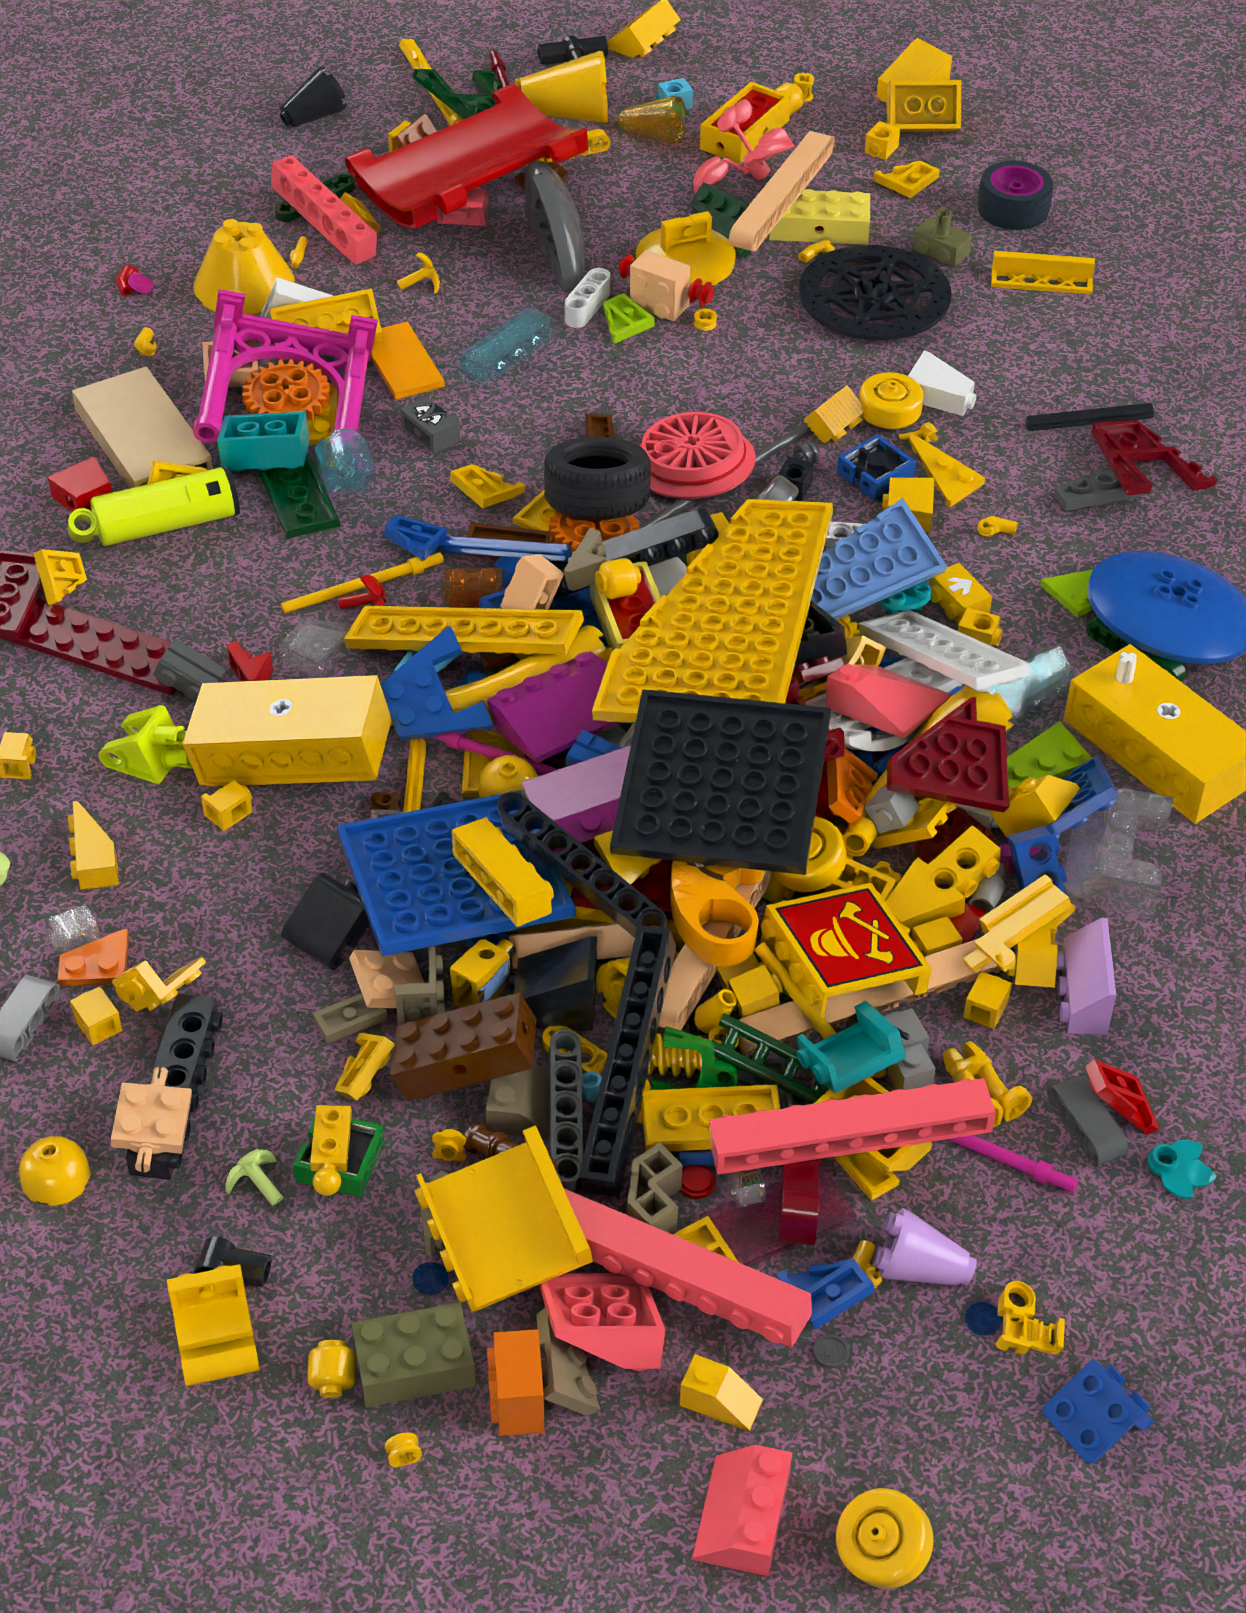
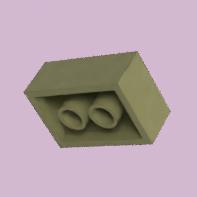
(413, 1354)

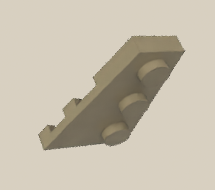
(566, 1371)

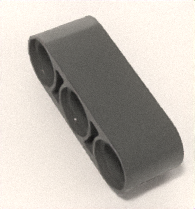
(1089, 1120)

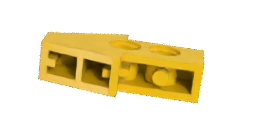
(917, 895)

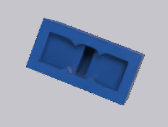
(1045, 861)

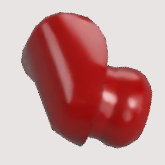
(122, 279)

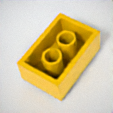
(924, 105)

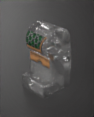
(746, 1187)

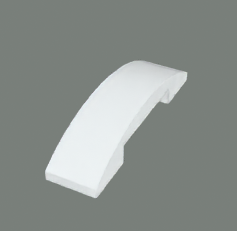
(876, 741)

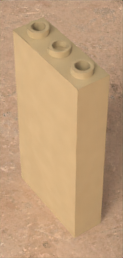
(138, 425)

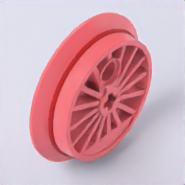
(682, 457)

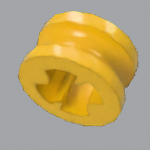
(705, 319)
(403, 1449)

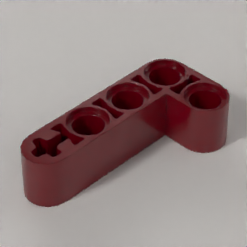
(799, 1203)

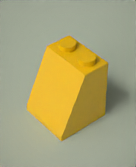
(916, 62)

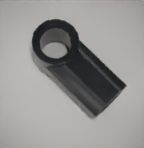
(222, 1252)

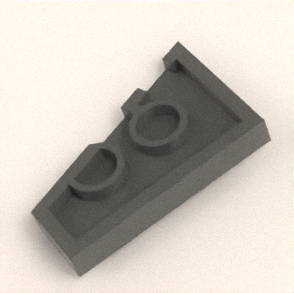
(1096, 490)

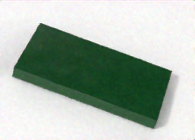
(299, 499)

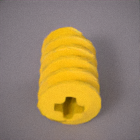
(675, 1058)

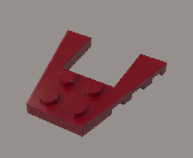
(1133, 441)

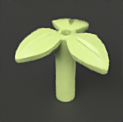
(249, 1166)

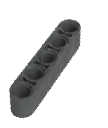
(565, 1097)

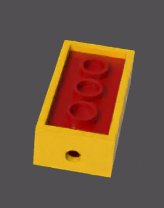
(769, 111)

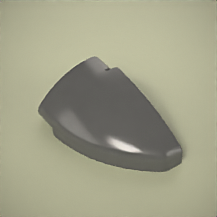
(556, 223)

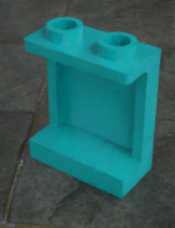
(853, 1051)

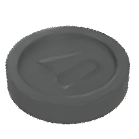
(831, 1351)

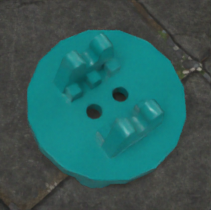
(908, 599)

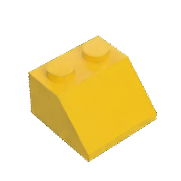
(1035, 804)

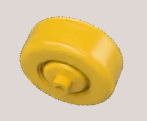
(891, 400)
(825, 860)
(884, 1538)

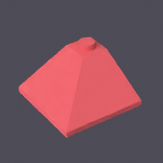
(882, 698)
(606, 1317)

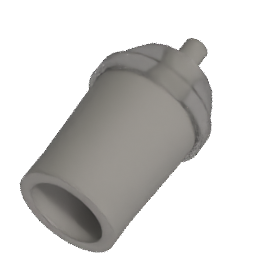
(990, 890)

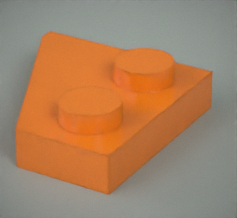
(95, 962)

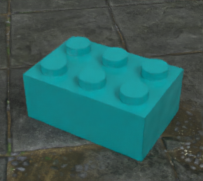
(263, 441)

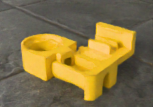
(1026, 1332)

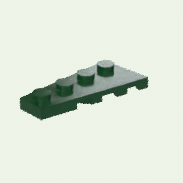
(723, 209)

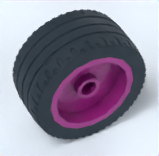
(1015, 195)

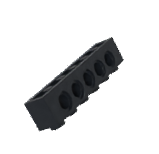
(183, 1053)

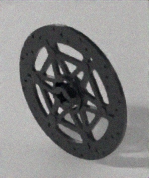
(877, 292)

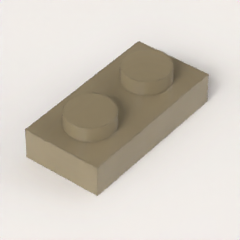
(347, 1018)

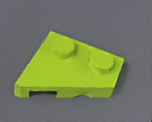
(625, 318)

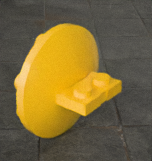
(694, 244)

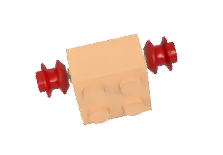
(663, 285)

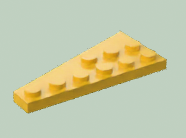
(920, 826)

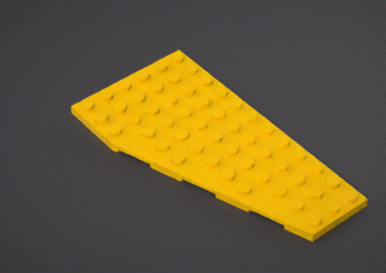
(732, 616)

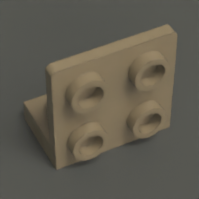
(421, 1000)

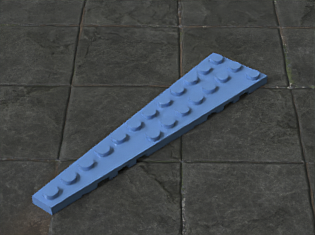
(876, 562)

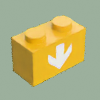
(958, 590)

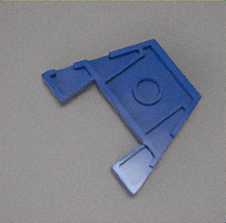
(419, 700)

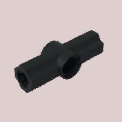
(561, 51)

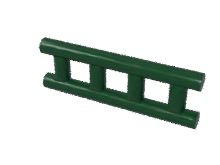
(756, 1065)

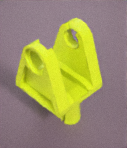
(151, 750)

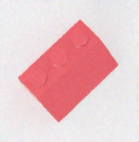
(743, 1509)

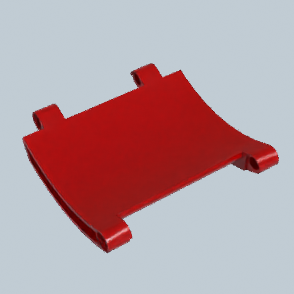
(462, 157)

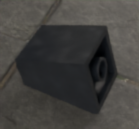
(559, 984)

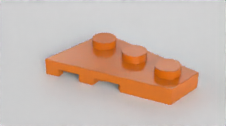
(848, 785)

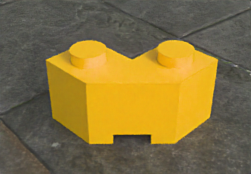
(1036, 958)
(752, 986)

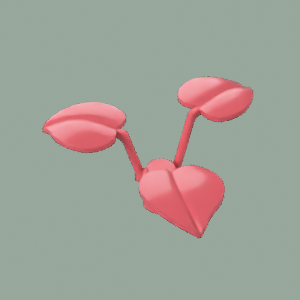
(754, 163)

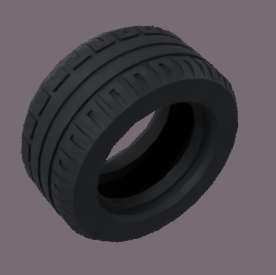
(597, 478)

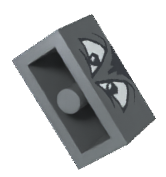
(430, 424)

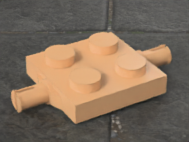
(151, 1118)

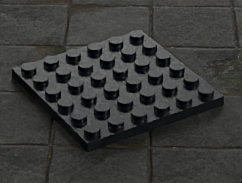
(722, 782)

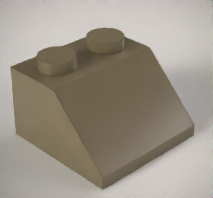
(519, 1102)

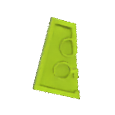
(1070, 591)

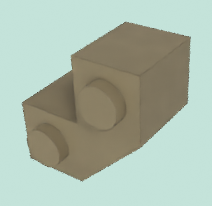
(653, 1180)

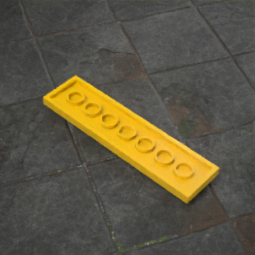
(475, 629)

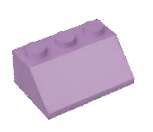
(1087, 979)

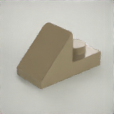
(585, 561)

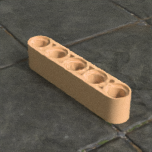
(611, 940)

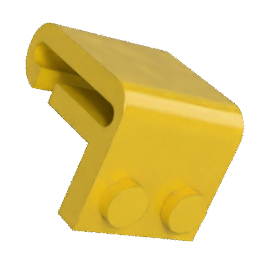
(213, 1325)

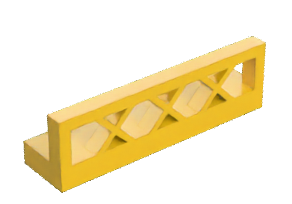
(1043, 268)

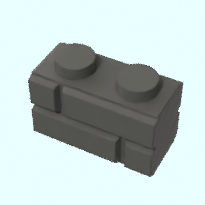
(187, 670)

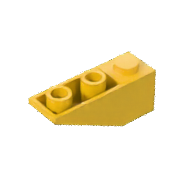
(94, 851)

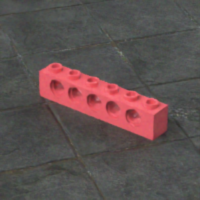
(323, 210)

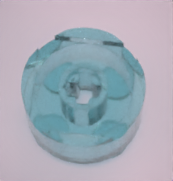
(345, 461)

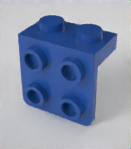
(1096, 1410)

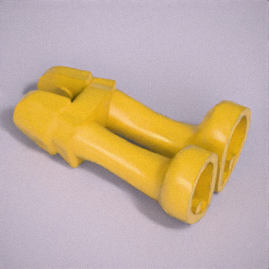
(1006, 1102)

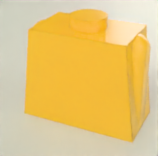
(917, 494)

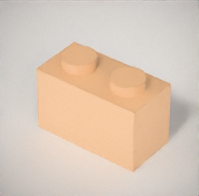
(532, 584)

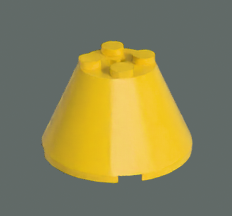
(240, 262)

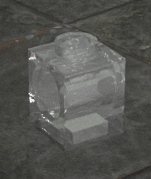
(73, 929)

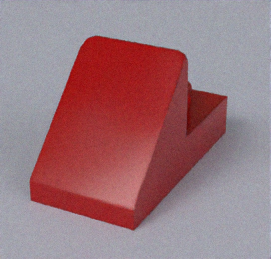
(247, 668)

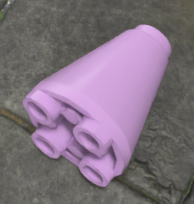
(921, 1253)

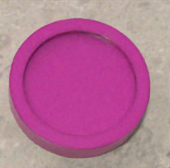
(140, 283)

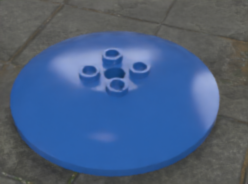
(1169, 606)

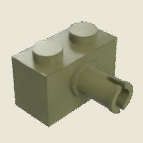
(941, 240)

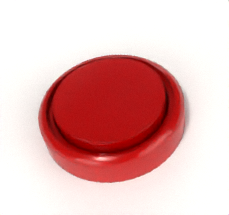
(697, 1181)

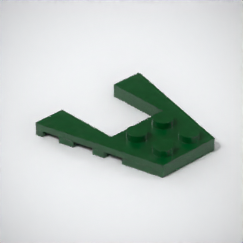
(463, 104)

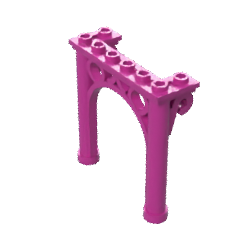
(289, 342)

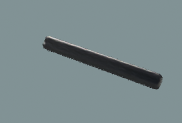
(1089, 416)

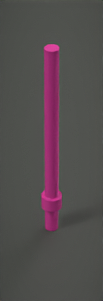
(460, 741)
(1041, 1171)

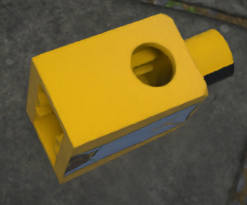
(481, 972)

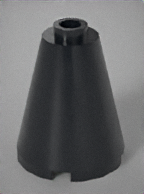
(314, 99)

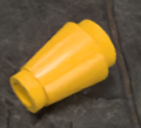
(710, 1012)

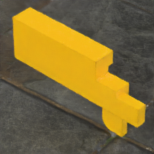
(1014, 922)

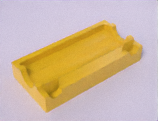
(331, 312)

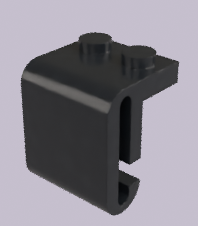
(327, 920)

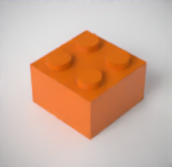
(516, 1382)

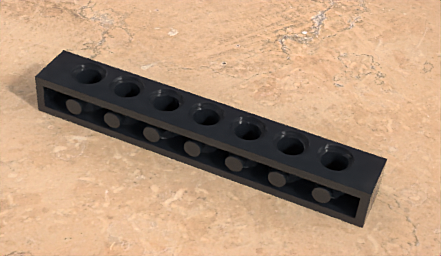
(628, 1061)

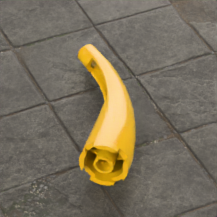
(535, 664)
(990, 709)

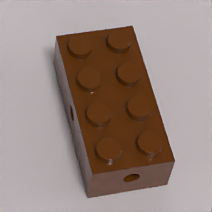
(463, 1047)

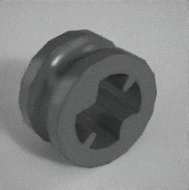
(806, 452)

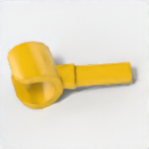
(925, 431)

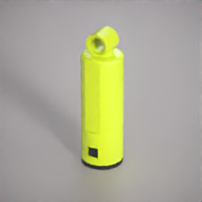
(158, 507)

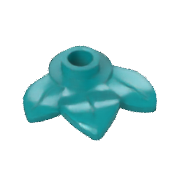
(1184, 1168)

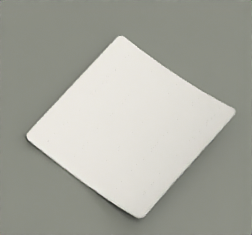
(668, 574)

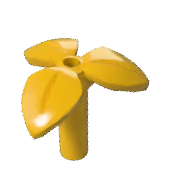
(427, 271)

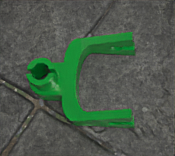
(711, 1070)

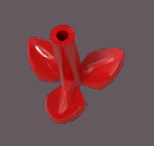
(376, 595)

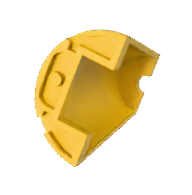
(570, 89)

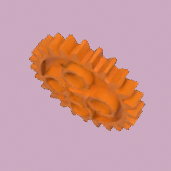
(286, 389)
(572, 530)

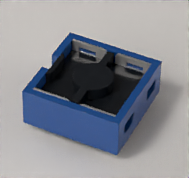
(873, 465)

